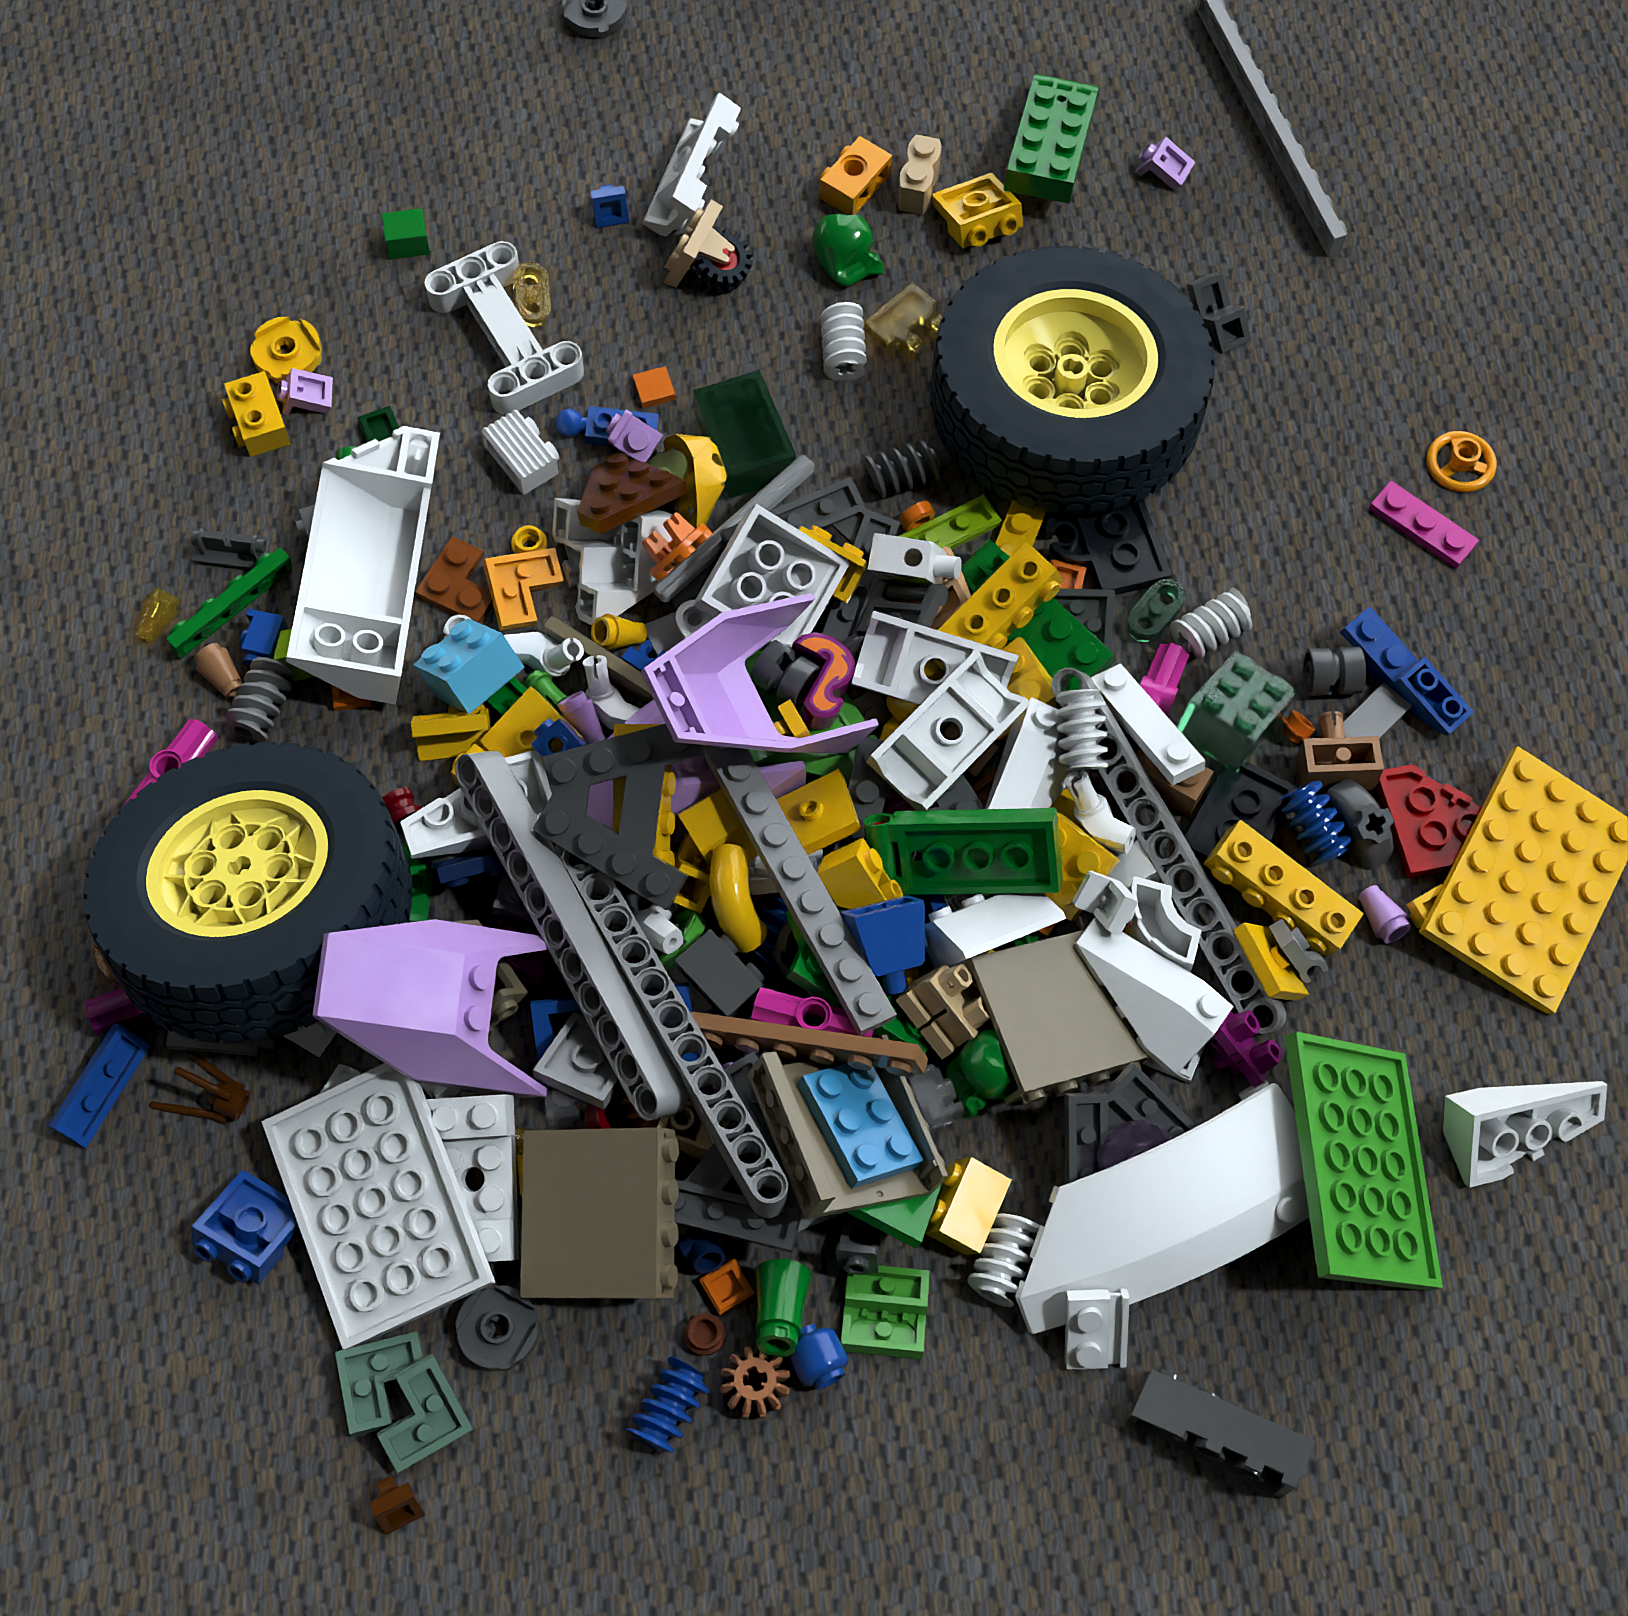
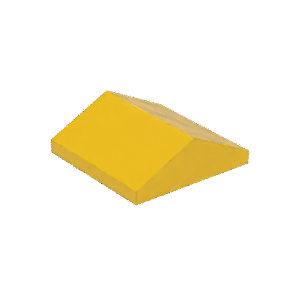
(713, 824)

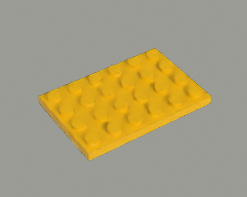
(1530, 881)

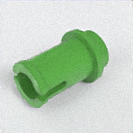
(543, 684)

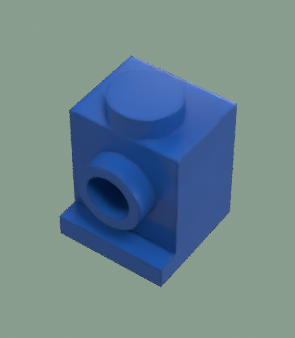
(261, 636)
(549, 731)

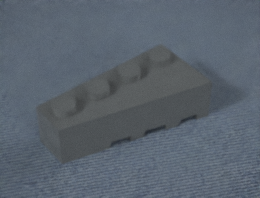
(1221, 1433)

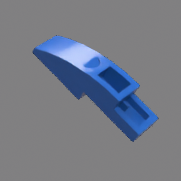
(1414, 680)

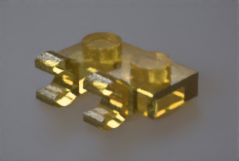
(900, 316)

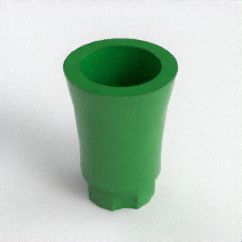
(780, 1305)

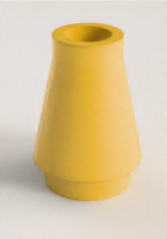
(616, 632)

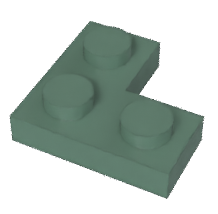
(364, 1378)
(435, 1418)

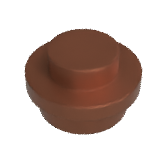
(704, 1334)

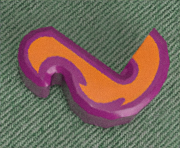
(836, 673)

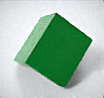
(405, 233)

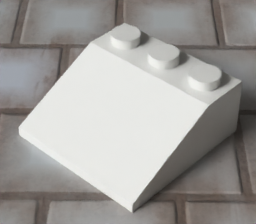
(772, 563)

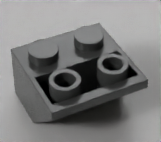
(720, 975)

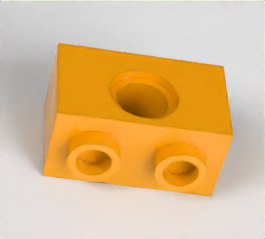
(855, 176)

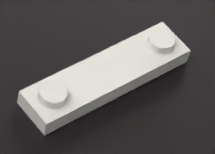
(1148, 725)

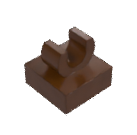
(395, 1506)

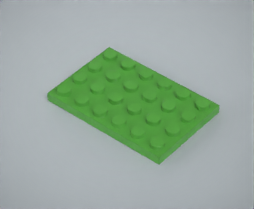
(1362, 1164)

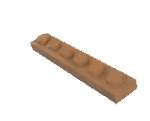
(819, 1045)

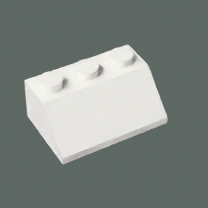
(986, 924)

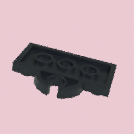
(1115, 545)

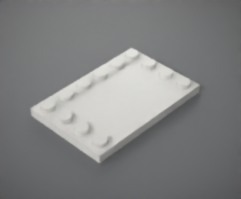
(377, 1204)

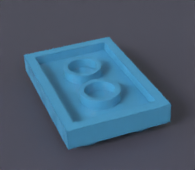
(859, 1124)

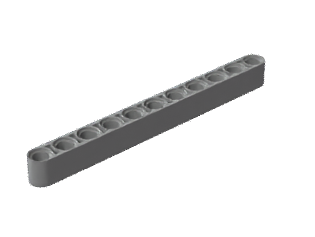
(1181, 860)
(572, 936)
(681, 1040)

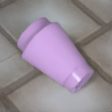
(582, 716)
(1384, 915)

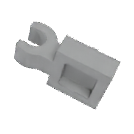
(1294, 946)

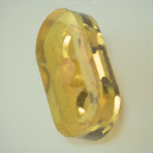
(532, 297)

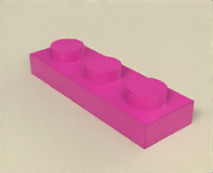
(1424, 524)

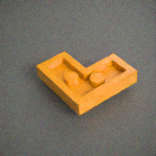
(513, 578)

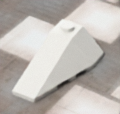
(1030, 763)
(451, 824)
(1160, 999)
(1502, 1124)

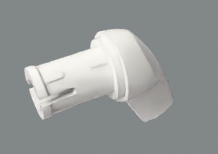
(545, 653)
(605, 697)
(1096, 816)
(658, 928)

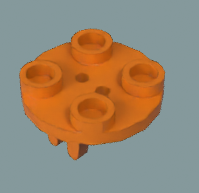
(677, 549)

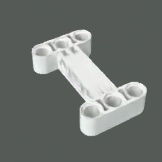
(479, 284)

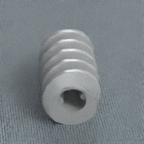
(257, 698)

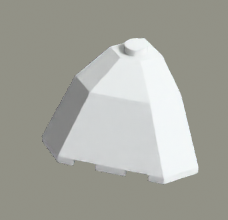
(608, 566)

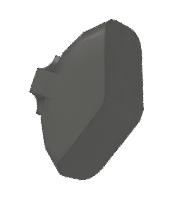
(1365, 823)

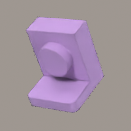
(1166, 162)
(305, 391)
(633, 436)

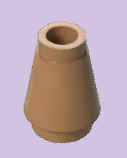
(218, 669)

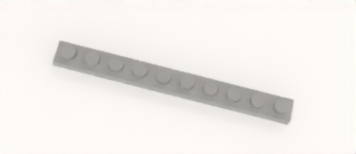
(1273, 126)
(801, 888)

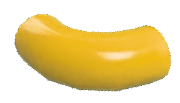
(732, 897)

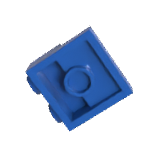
(245, 1228)

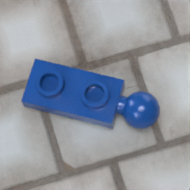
(570, 423)

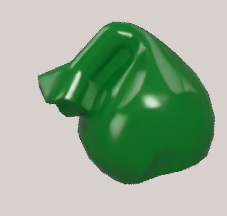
(844, 248)
(980, 1072)

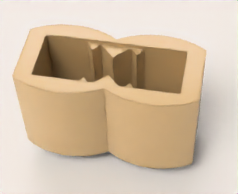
(919, 174)

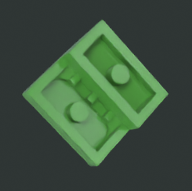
(886, 1292)

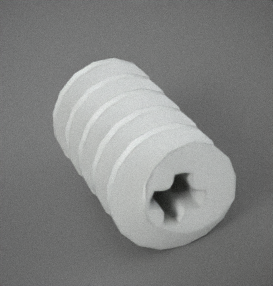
(843, 341)
(1212, 623)
(1081, 729)
(1002, 1257)

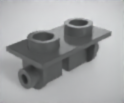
(228, 548)

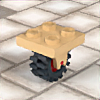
(712, 256)

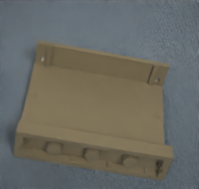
(1053, 1018)
(808, 1157)
(599, 1213)

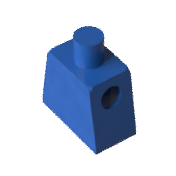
(890, 938)

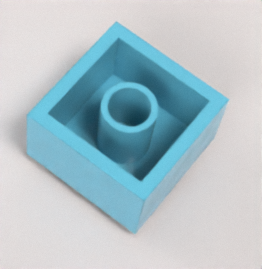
(468, 665)

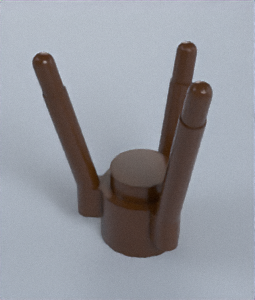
(226, 1098)

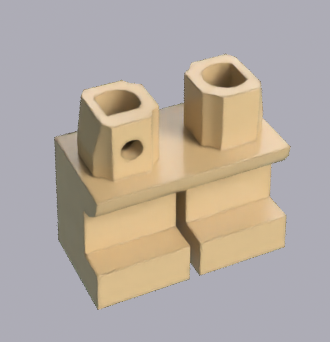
(946, 1006)

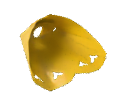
(704, 477)

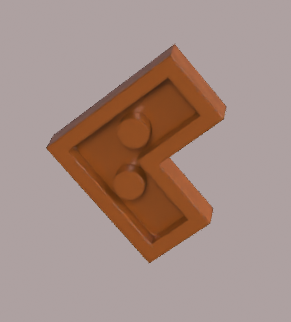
(449, 584)

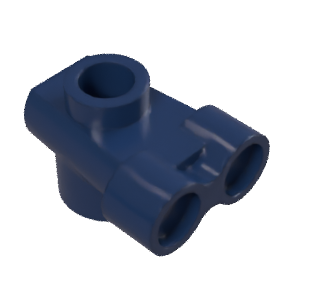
(706, 1250)

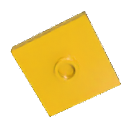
(516, 728)
(821, 812)
(1270, 962)

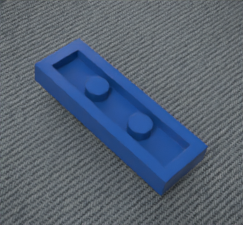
(99, 1085)

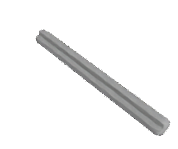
(713, 547)

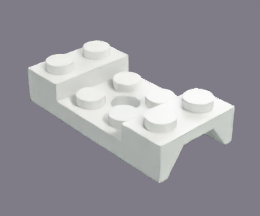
(680, 187)
(896, 654)
(922, 761)
(482, 1135)

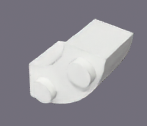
(1160, 926)

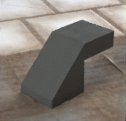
(1224, 322)

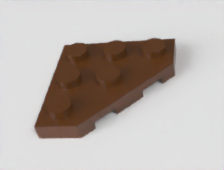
(625, 490)

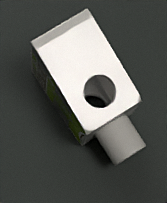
(911, 561)

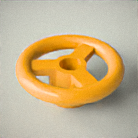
(1464, 457)

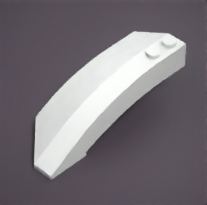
(364, 564)
(1170, 1210)

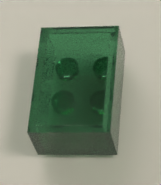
(745, 429)
(1235, 711)

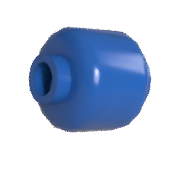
(819, 1357)

